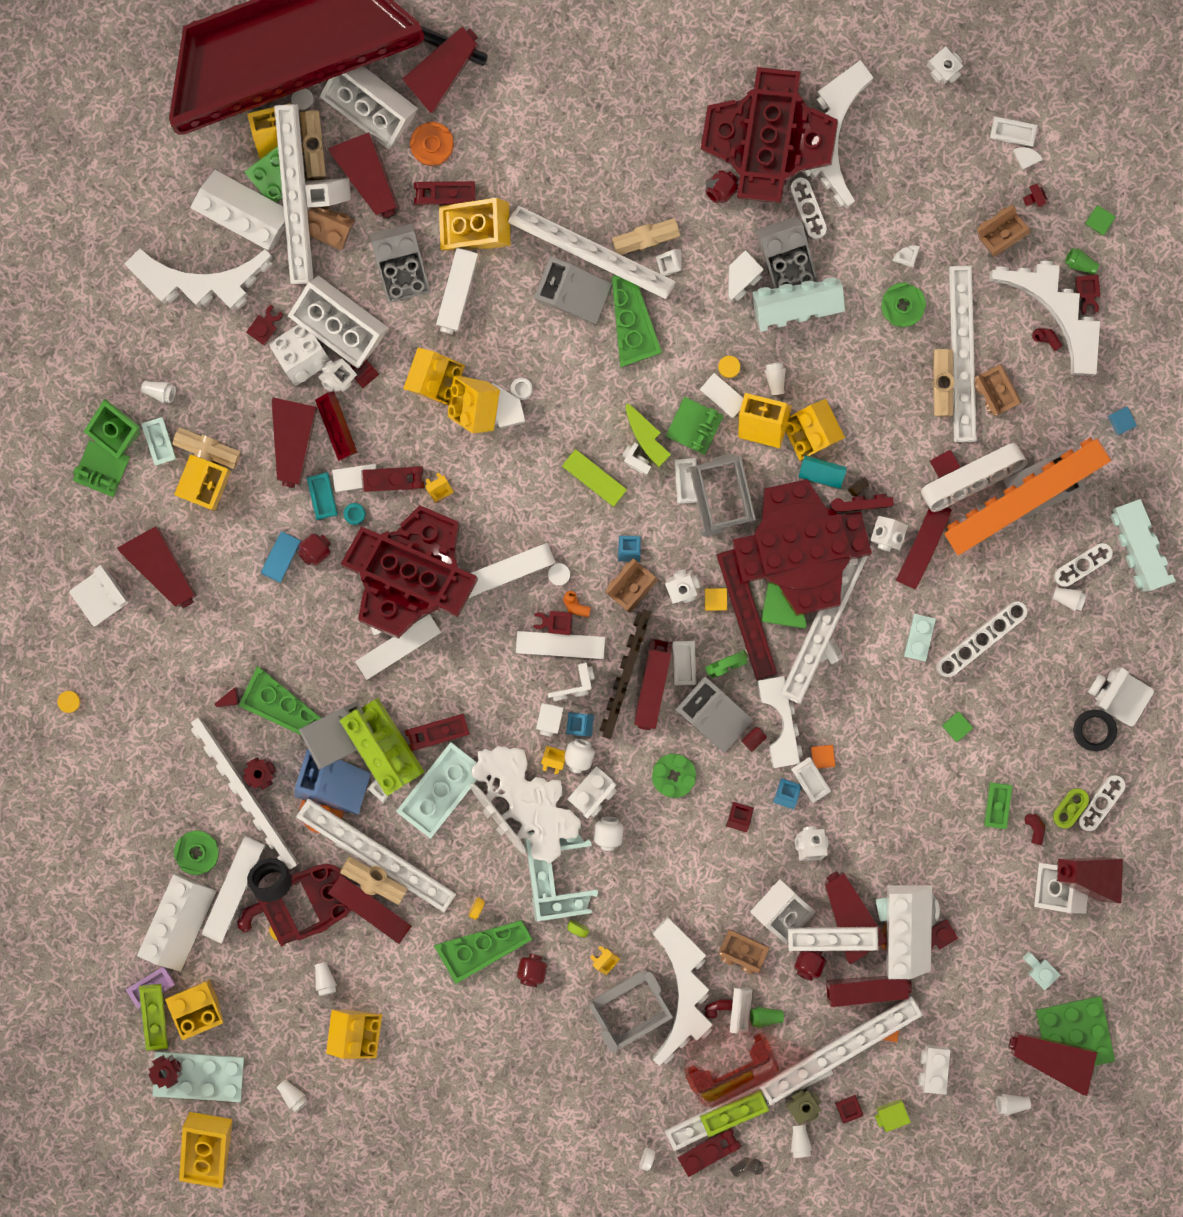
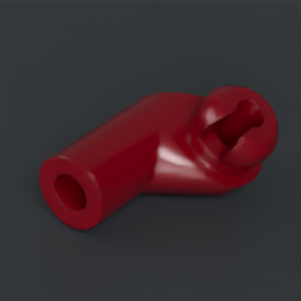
(1038, 826)
(246, 916)

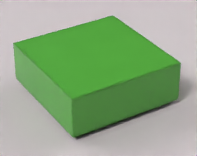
(1100, 220)
(957, 726)

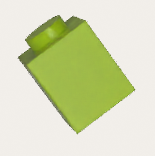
(892, 1115)

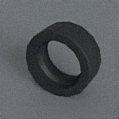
(1107, 742)
(264, 868)

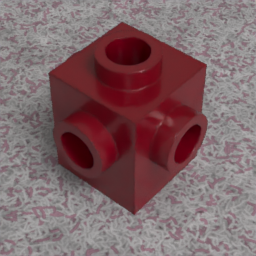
(267, 769)
(173, 1070)

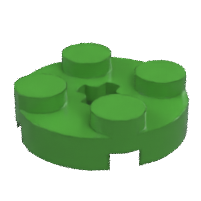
(909, 294)
(720, 667)
(662, 771)
(186, 859)

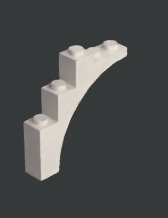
(837, 98)
(1042, 284)
(197, 287)
(688, 1018)

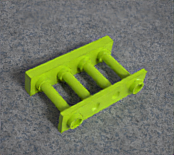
(383, 751)

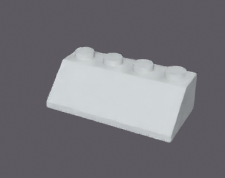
(370, 104)
(240, 210)
(337, 321)
(176, 922)
(908, 931)

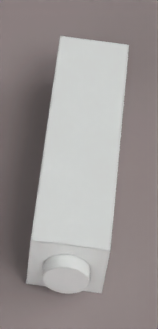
(457, 291)

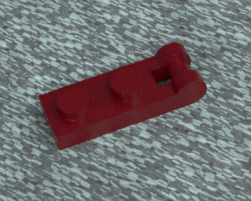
(444, 192)
(391, 479)
(859, 503)
(438, 732)
(708, 1152)

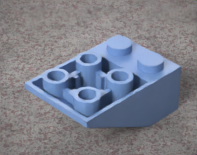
(333, 786)

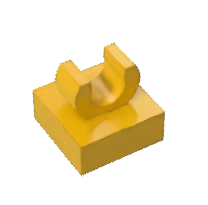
(438, 488)
(553, 758)
(606, 960)

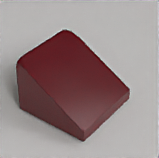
(365, 373)
(945, 464)
(229, 699)
(754, 738)
(740, 817)

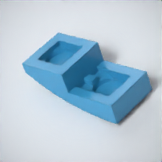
(280, 557)

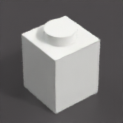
(549, 719)

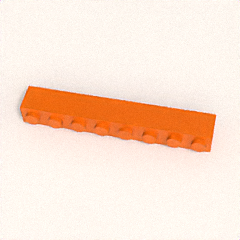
(1028, 496)

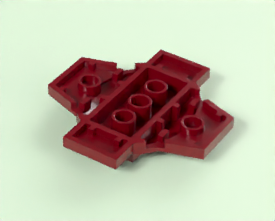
(769, 135)
(801, 547)
(409, 572)

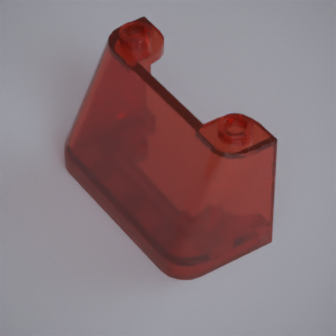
(761, 1068)

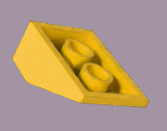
(475, 225)
(205, 1149)

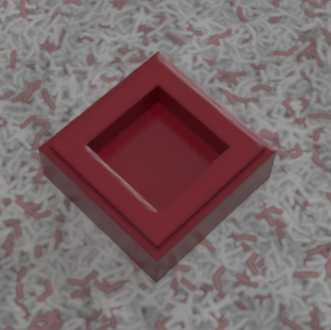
(849, 1109)

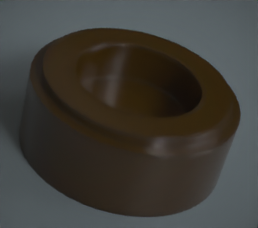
(859, 486)

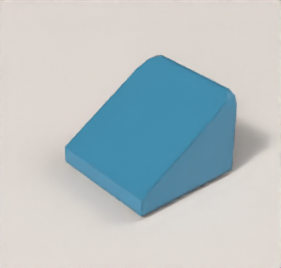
(1121, 421)
(629, 548)
(580, 724)
(787, 793)

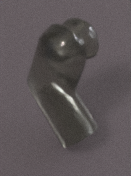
(747, 1164)

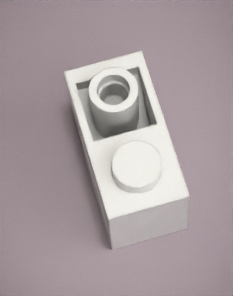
(327, 192)
(742, 274)
(508, 410)

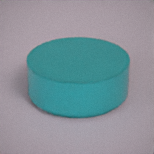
(354, 513)

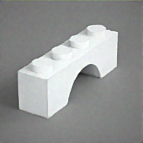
(784, 749)

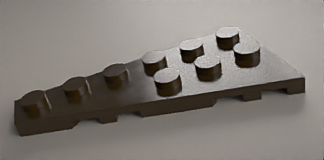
(627, 664)

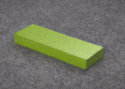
(594, 478)
(153, 1017)
(734, 1113)

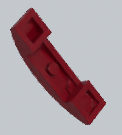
(923, 547)
(369, 909)

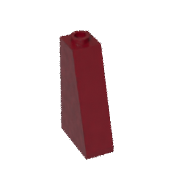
(440, 69)
(366, 171)
(292, 437)
(158, 564)
(653, 684)
(1093, 877)
(849, 910)
(866, 990)
(1061, 1061)

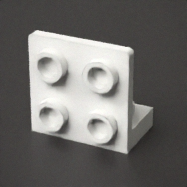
(99, 596)
(592, 792)

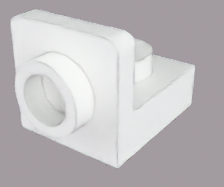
(639, 463)

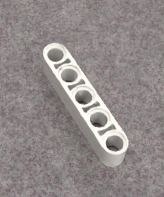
(974, 477)
(991, 634)
(232, 890)

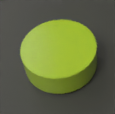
(578, 929)

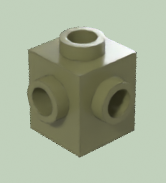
(806, 1113)

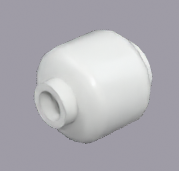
(579, 755)
(608, 833)

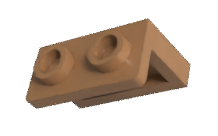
(329, 226)
(1002, 230)
(997, 390)
(631, 585)
(743, 951)

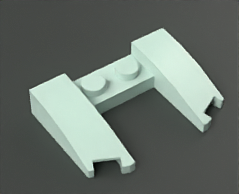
(545, 901)

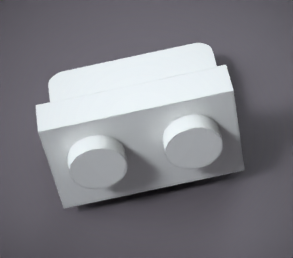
(299, 354)
(586, 676)
(1123, 696)

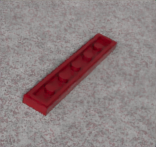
(747, 616)

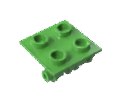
(267, 175)
(694, 425)
(100, 469)

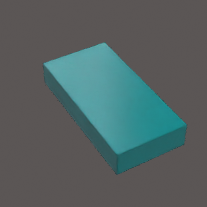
(822, 472)
(322, 496)

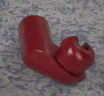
(1047, 336)
(721, 1004)

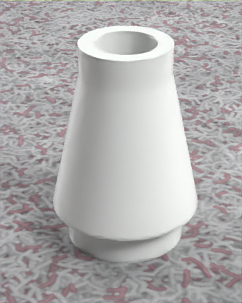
(776, 377)
(160, 391)
(1071, 598)
(324, 980)
(292, 1096)
(1012, 1104)
(800, 1142)

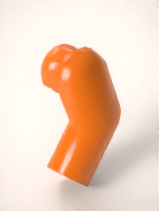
(573, 605)

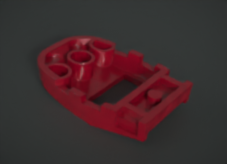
(316, 883)

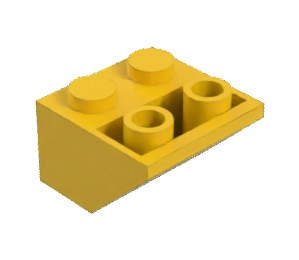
(264, 130)
(432, 375)
(473, 404)
(763, 420)
(813, 429)
(202, 482)
(195, 1009)
(353, 1034)

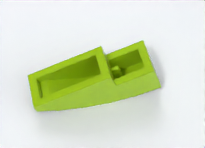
(645, 435)

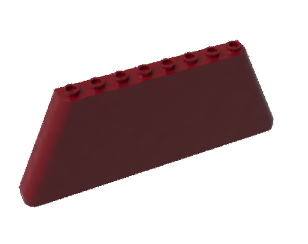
(278, 49)

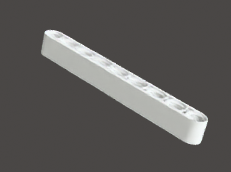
(509, 570)

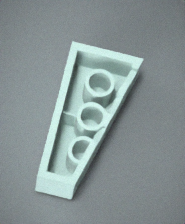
(797, 302)
(1141, 546)

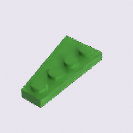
(634, 328)
(275, 703)
(475, 951)

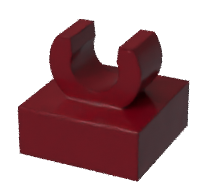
(1038, 196)

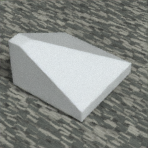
(672, 261)

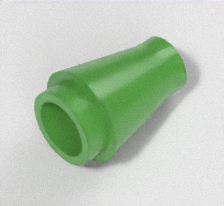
(1080, 261)
(765, 1017)

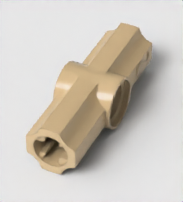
(313, 158)
(646, 236)
(943, 368)
(206, 448)
(373, 880)

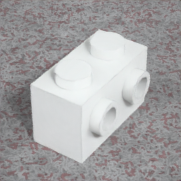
(935, 1069)

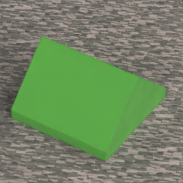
(112, 429)

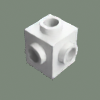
(948, 59)
(336, 375)
(888, 533)
(677, 591)
(811, 844)

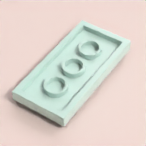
(439, 791)
(205, 1077)

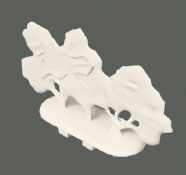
(529, 803)

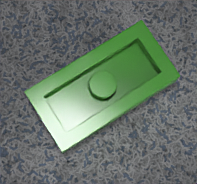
(997, 805)

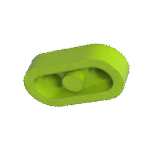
(1072, 809)

